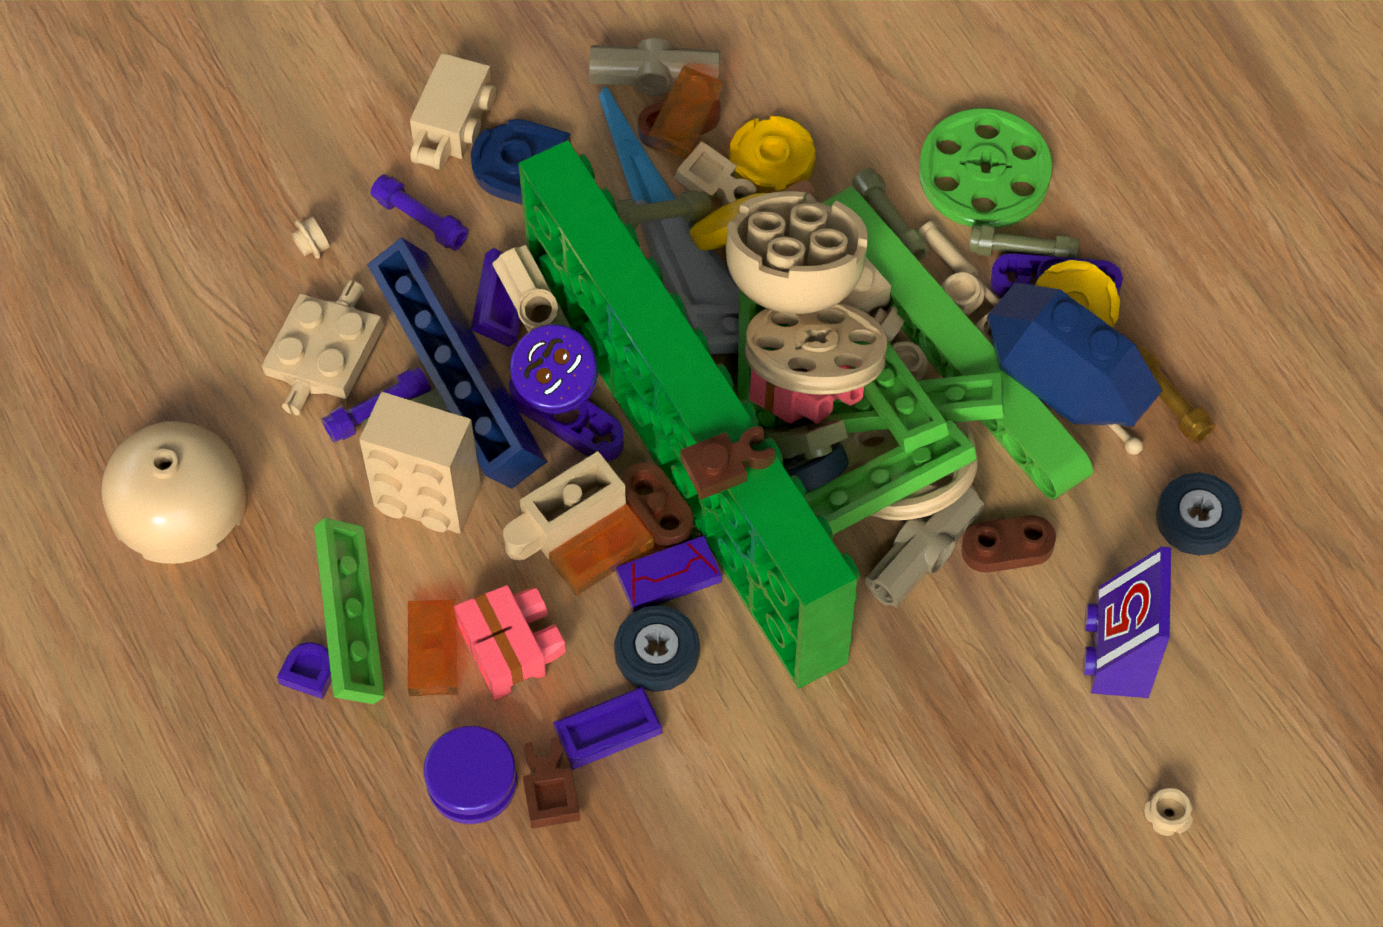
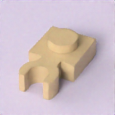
(712, 173)

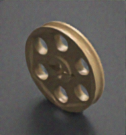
(817, 348)
(927, 499)

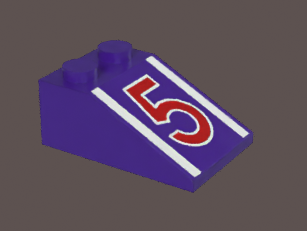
(1130, 628)

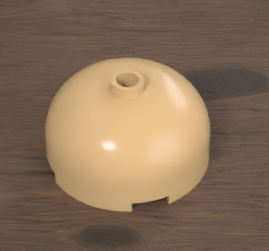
(795, 252)
(173, 491)

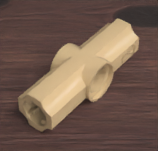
(527, 287)

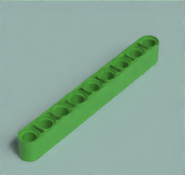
(959, 349)

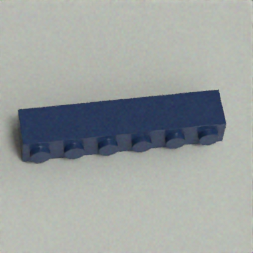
(456, 362)

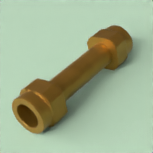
(1193, 422)

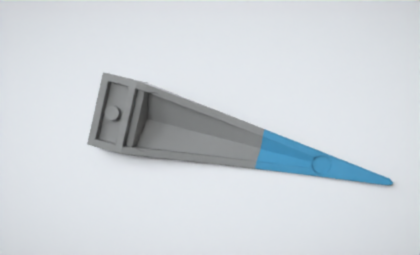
(694, 274)

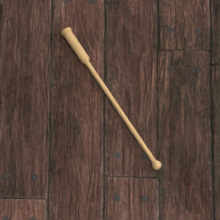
(959, 263)

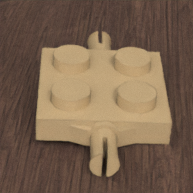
(322, 346)

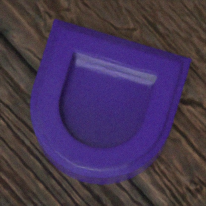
(307, 670)

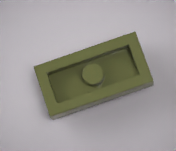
(807, 437)

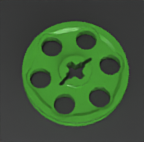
(1003, 166)

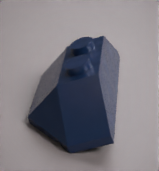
(1070, 357)

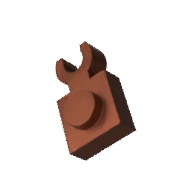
(720, 464)
(550, 791)

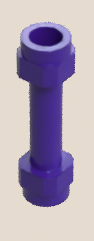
(447, 230)
(341, 423)

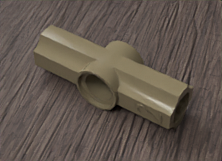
(649, 66)
(921, 549)

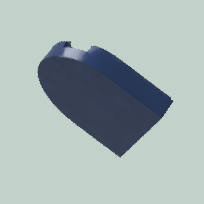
(500, 150)

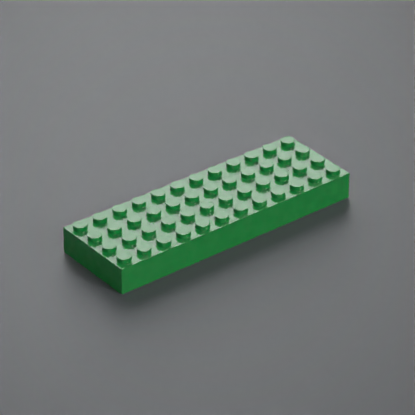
(676, 397)

